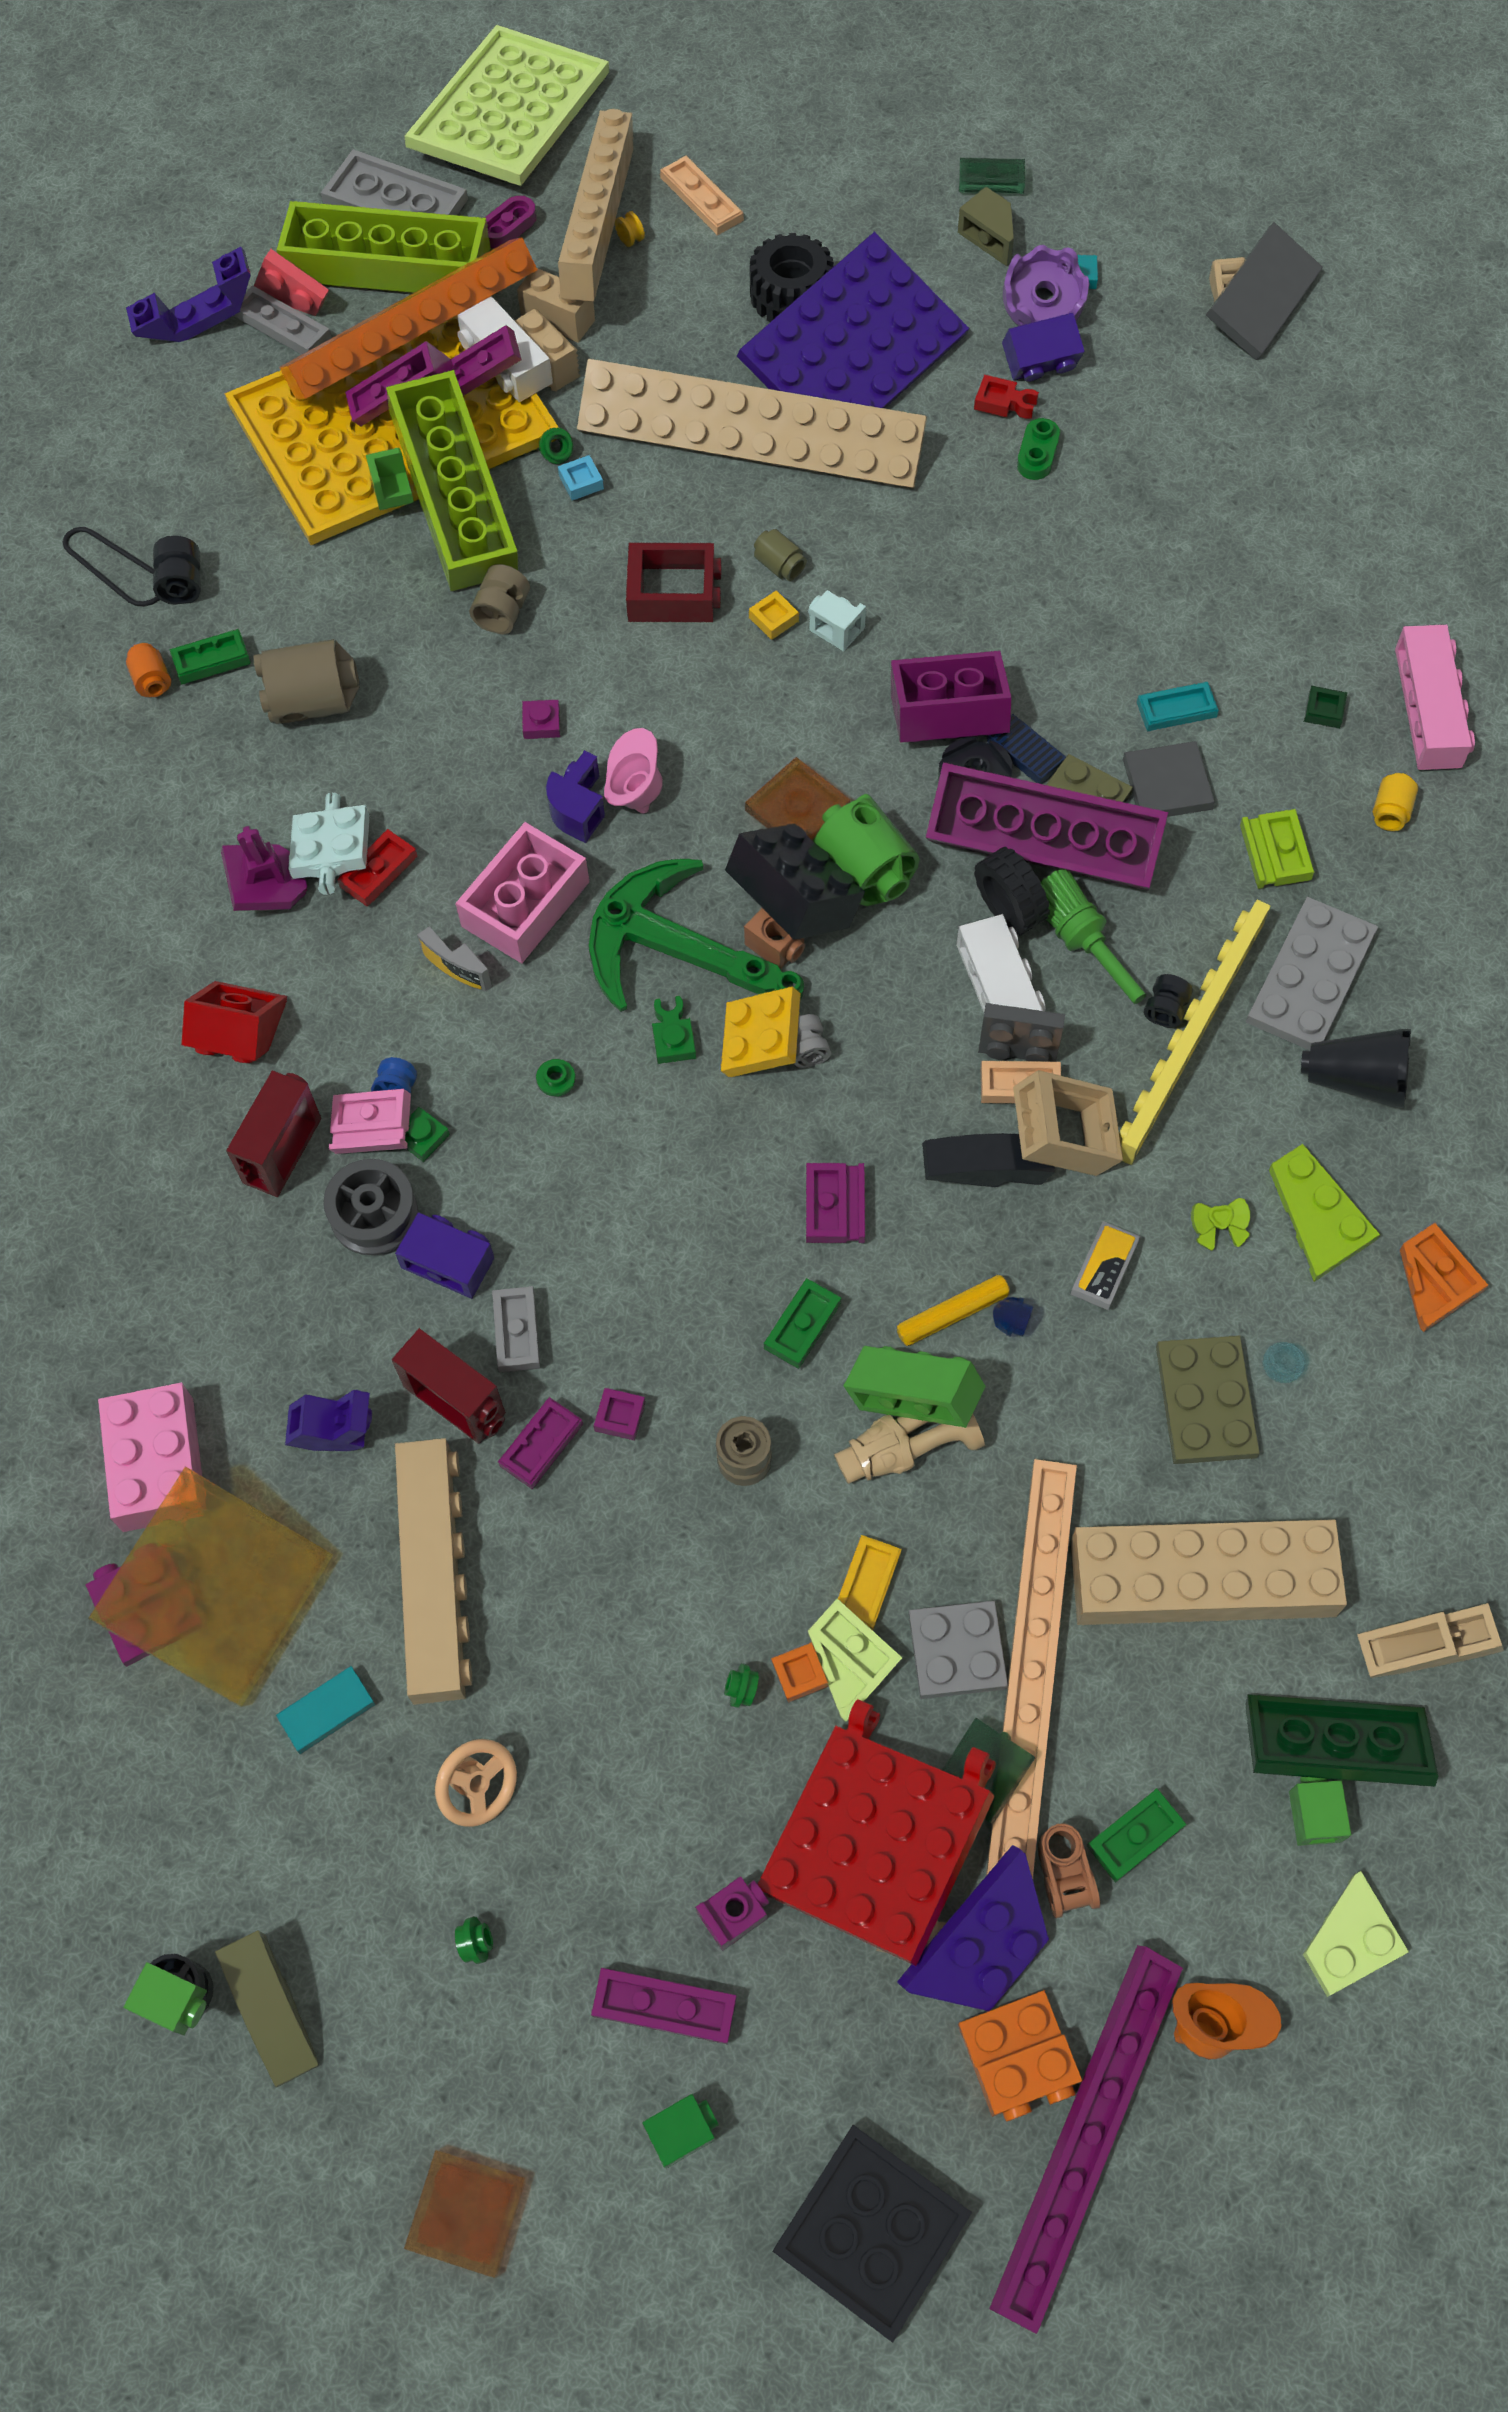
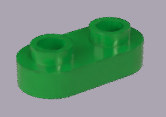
(1040, 442)

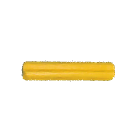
(953, 1310)

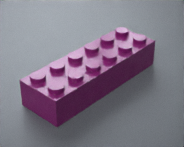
(1047, 825)

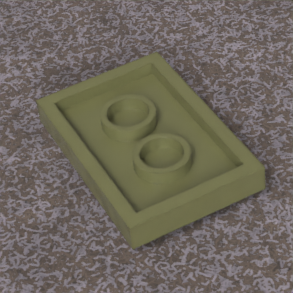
(1207, 1400)

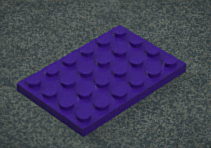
(856, 332)

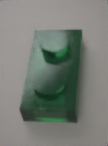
(994, 173)

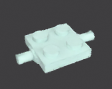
(329, 842)

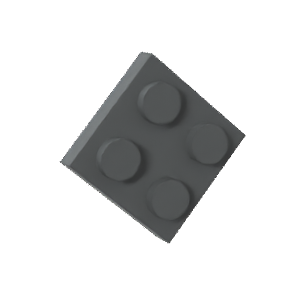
(1020, 1033)

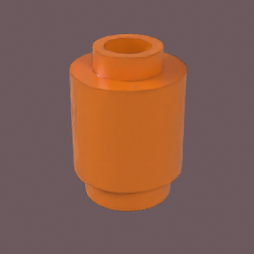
(147, 670)

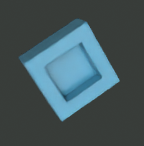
(580, 477)

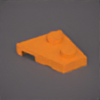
(1438, 1276)

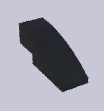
(981, 1161)

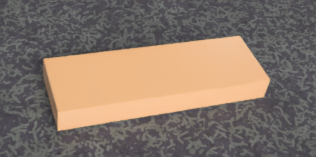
(701, 195)

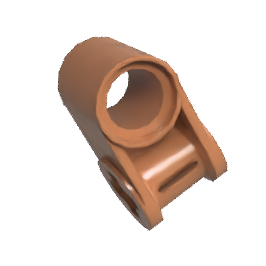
(1067, 1873)

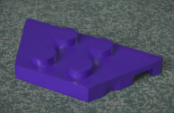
(984, 1940)

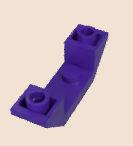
(154, 320)

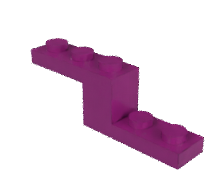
(471, 368)

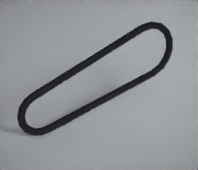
(101, 576)

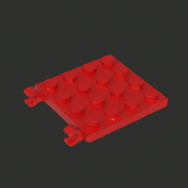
(878, 1839)

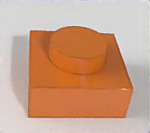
(799, 1672)

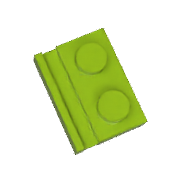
(1277, 848)

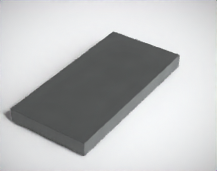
(1264, 291)

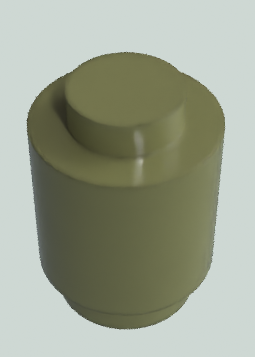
(779, 554)

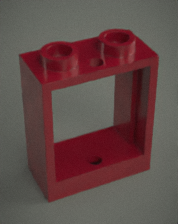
(672, 606)
(274, 1133)
(450, 1386)

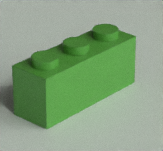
(915, 1385)

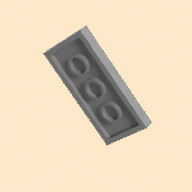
(384, 185)
(1311, 974)

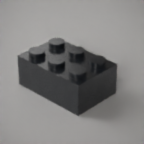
(794, 881)

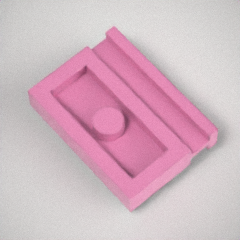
(370, 1121)

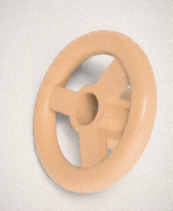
(461, 1769)

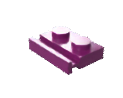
(835, 1203)

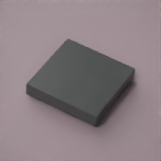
(1169, 779)

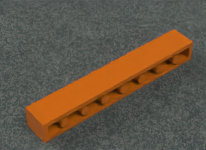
(408, 318)

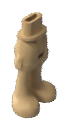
(888, 1448)

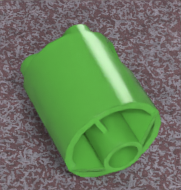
(868, 848)

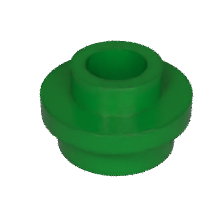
(565, 441)
(555, 1087)
(741, 1686)
(473, 1940)

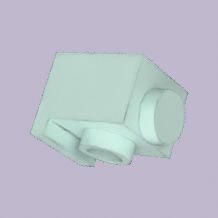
(836, 619)

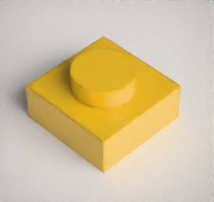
(773, 615)

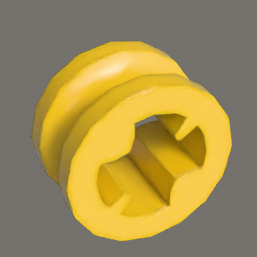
(629, 229)

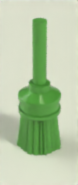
(1082, 927)

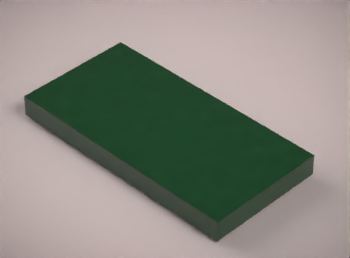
(1340, 1740)

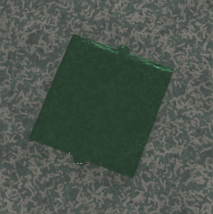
(1010, 1761)

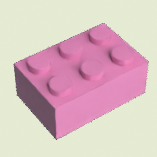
(523, 892)
(145, 1448)

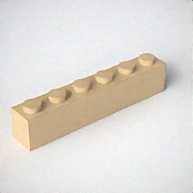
(430, 1572)

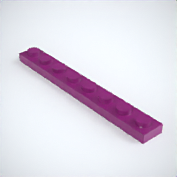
(1086, 2140)

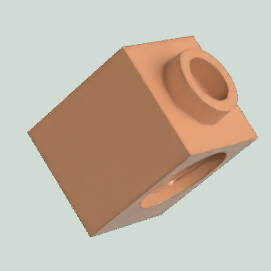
(758, 935)

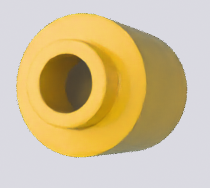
(1395, 801)

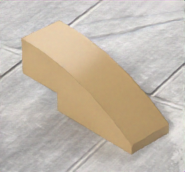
(1430, 1641)

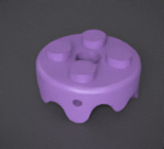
(1044, 269)

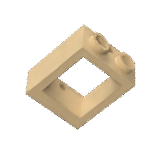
(1039, 1129)

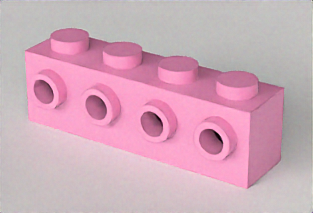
(1434, 697)

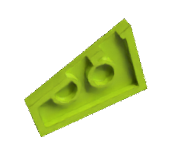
(1323, 1215)

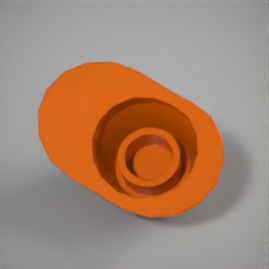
(1223, 2018)

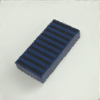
(1029, 751)

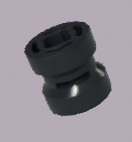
(1168, 1001)

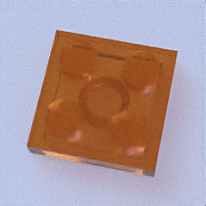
(795, 797)
(465, 2214)

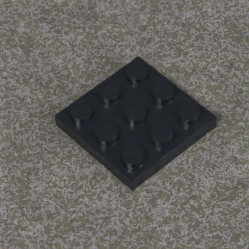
(872, 2233)

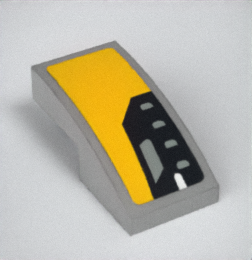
(459, 964)
(1105, 1265)

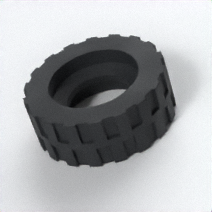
(1012, 890)

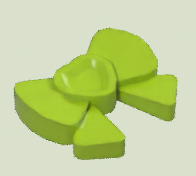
(1232, 1216)

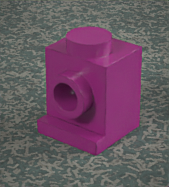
(730, 1929)

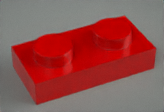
(385, 862)

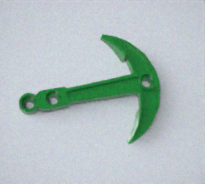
(653, 931)

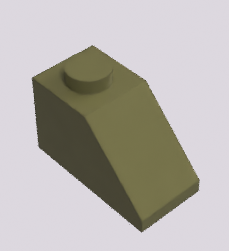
(988, 224)

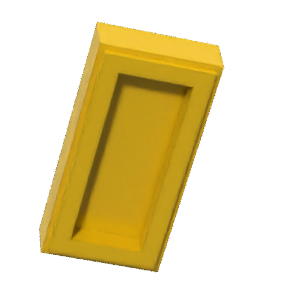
(869, 1579)

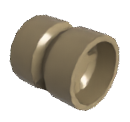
(499, 599)
(743, 1450)

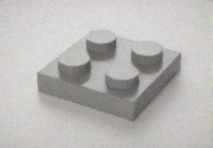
(957, 1649)

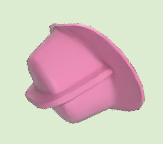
(633, 771)

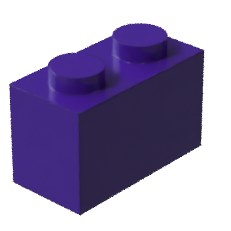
(1043, 347)
(445, 1254)

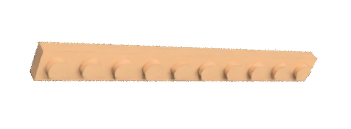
(1035, 1650)

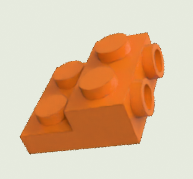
(1020, 2056)

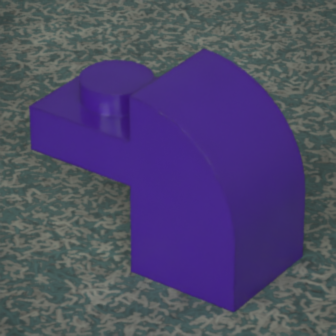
(570, 800)
(329, 1424)

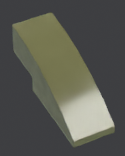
(267, 2007)

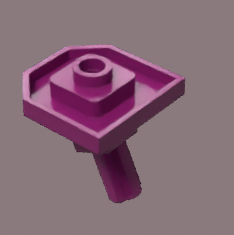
(260, 874)

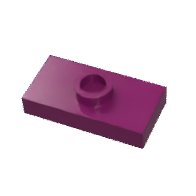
(540, 1443)

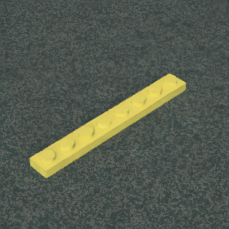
(1185, 1042)

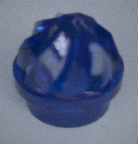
(1012, 1315)

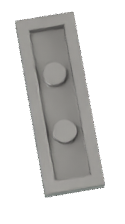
(281, 321)

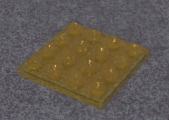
(211, 1587)

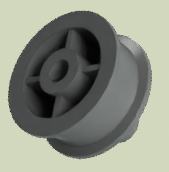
(370, 1206)

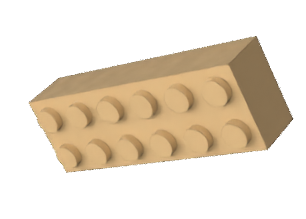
(1207, 1572)

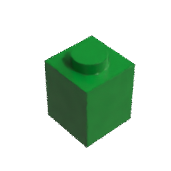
(681, 2129)

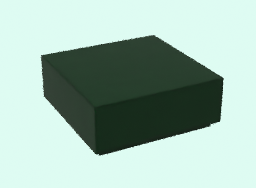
(1325, 707)

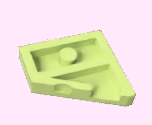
(850, 1656)
(1353, 1939)

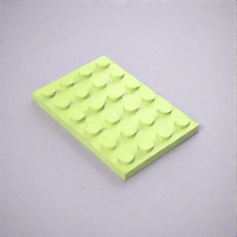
(507, 105)

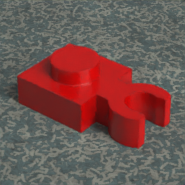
(1000, 396)

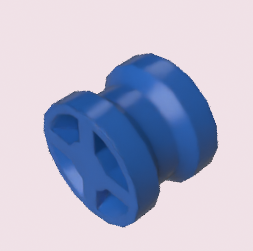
(394, 1074)

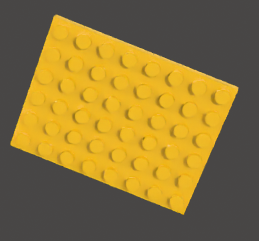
(321, 453)

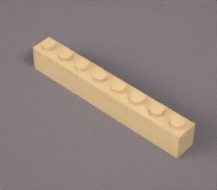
(596, 206)

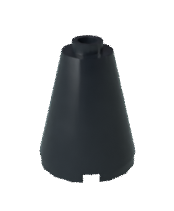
(1362, 1065)

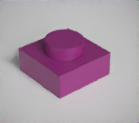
(541, 719)
(619, 1414)

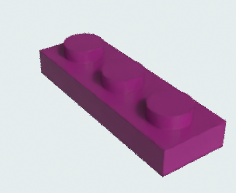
(664, 2006)

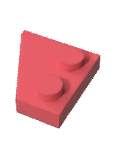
(290, 284)

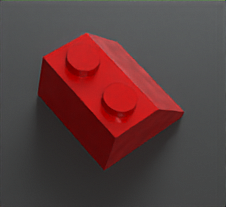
(231, 1021)

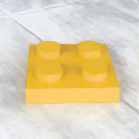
(760, 1032)

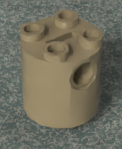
(306, 681)

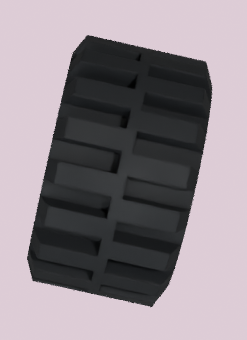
(784, 271)

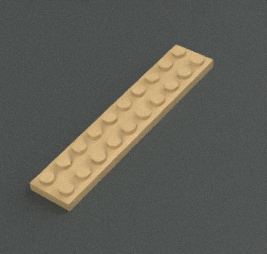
(752, 423)

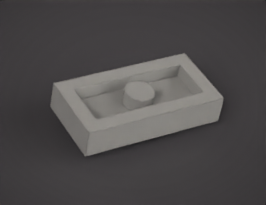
(516, 1329)

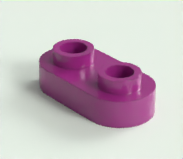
(505, 223)

